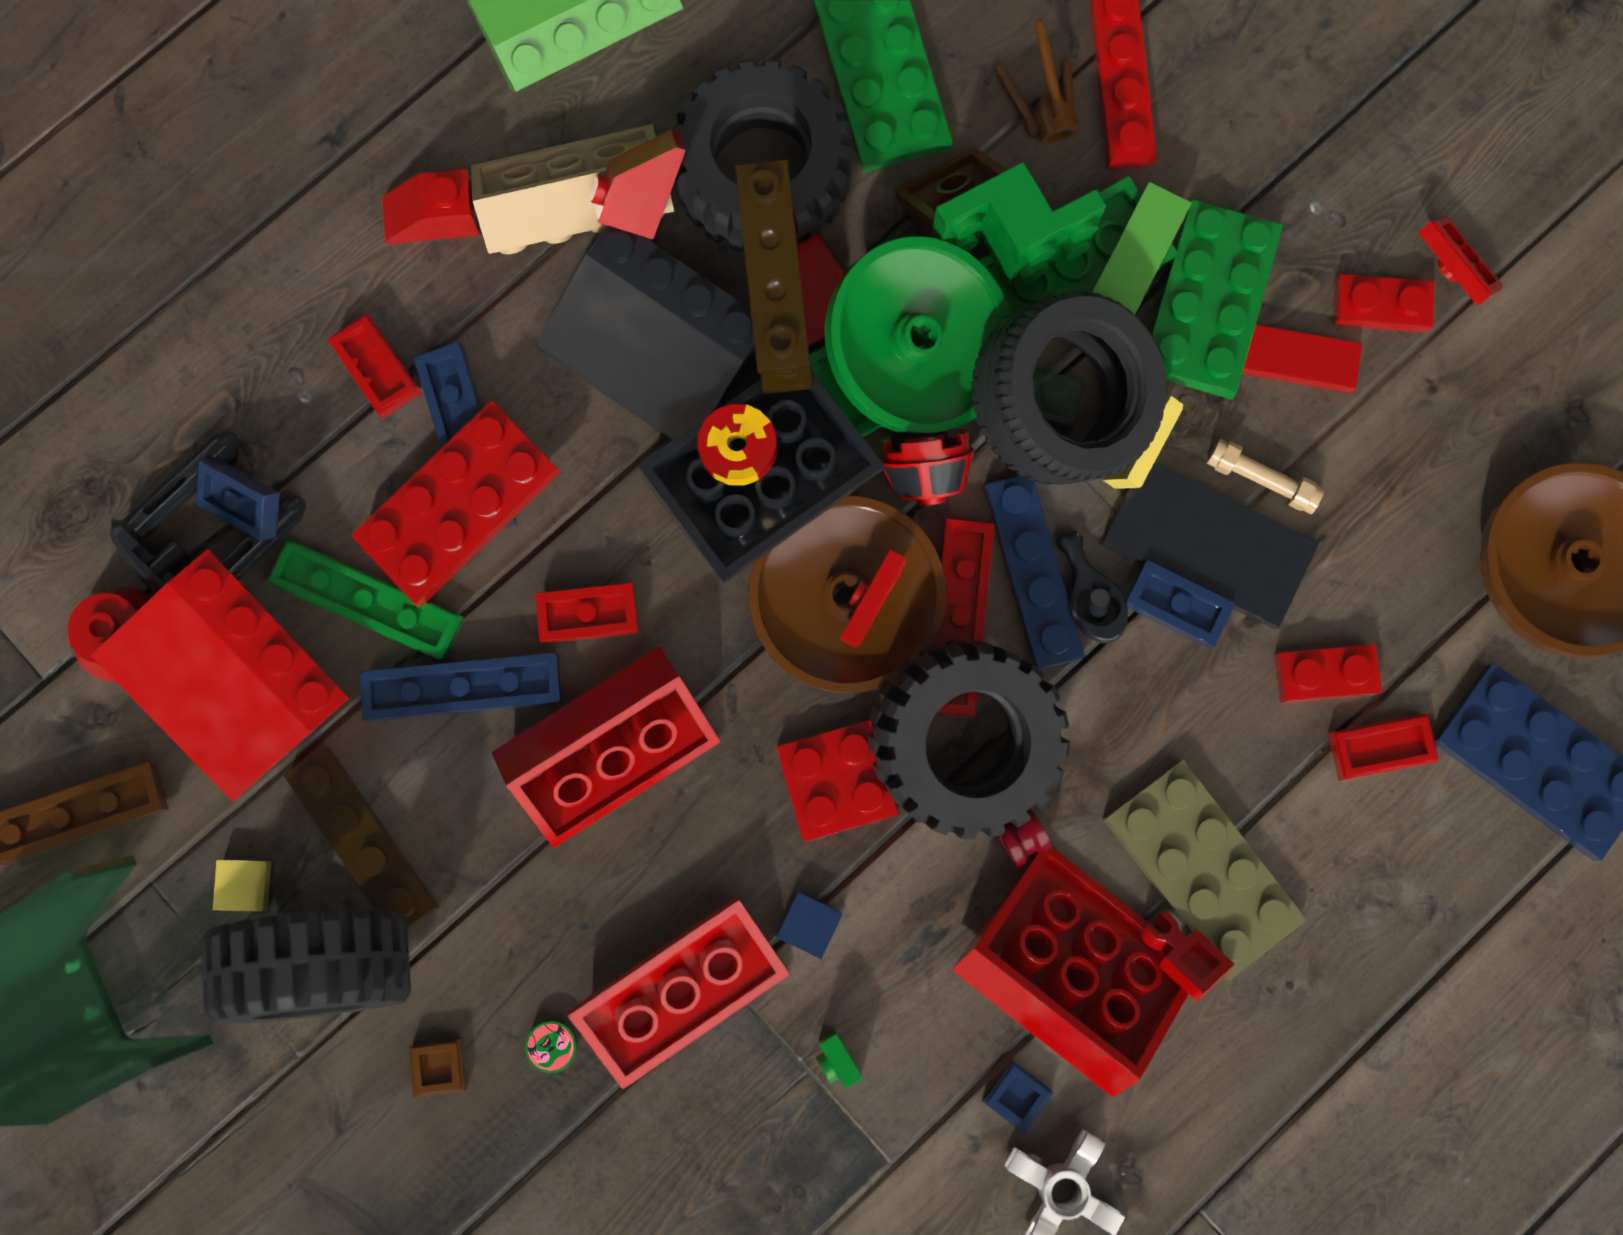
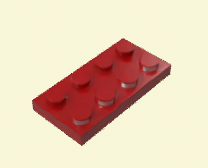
(455, 504)

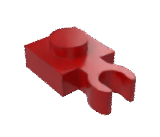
(1188, 960)

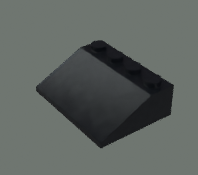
(650, 333)
(815, 467)

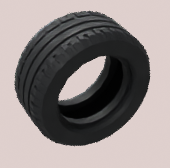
(1129, 374)

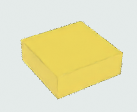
(242, 885)

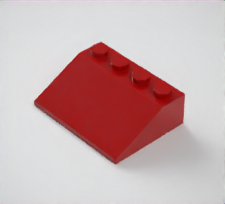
(219, 675)
(1075, 972)

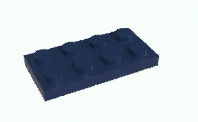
(1538, 760)

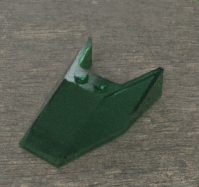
(55, 1014)

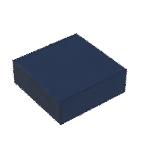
(809, 925)
(1017, 1096)

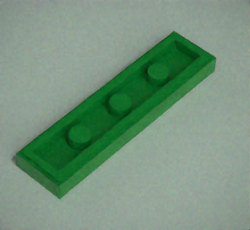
(364, 600)

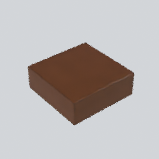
(437, 1067)

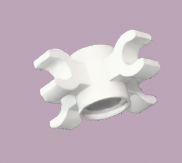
(1049, 1216)

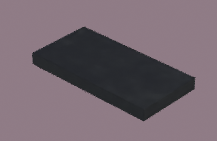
(1212, 543)

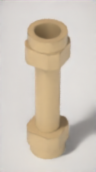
(1302, 494)

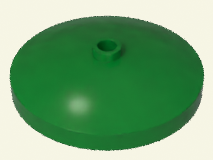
(905, 292)

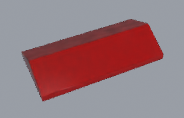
(678, 993)

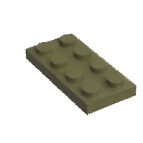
(1204, 867)

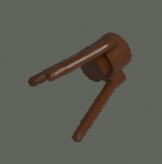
(1055, 114)

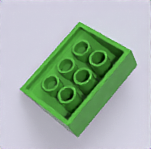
(548, 35)

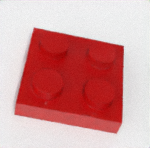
(834, 782)

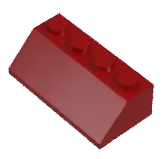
(604, 747)

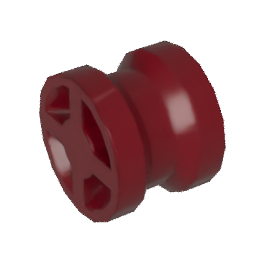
(1024, 840)

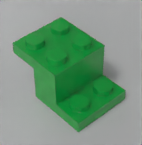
(1018, 224)

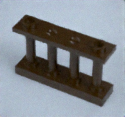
(773, 276)

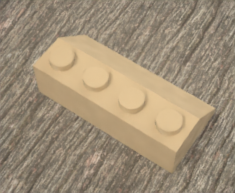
(546, 191)

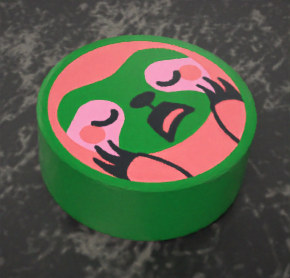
(551, 1046)

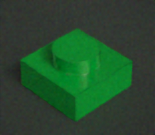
(837, 1061)

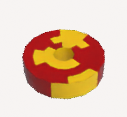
(732, 423)

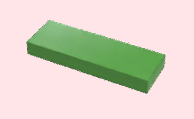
(1142, 246)

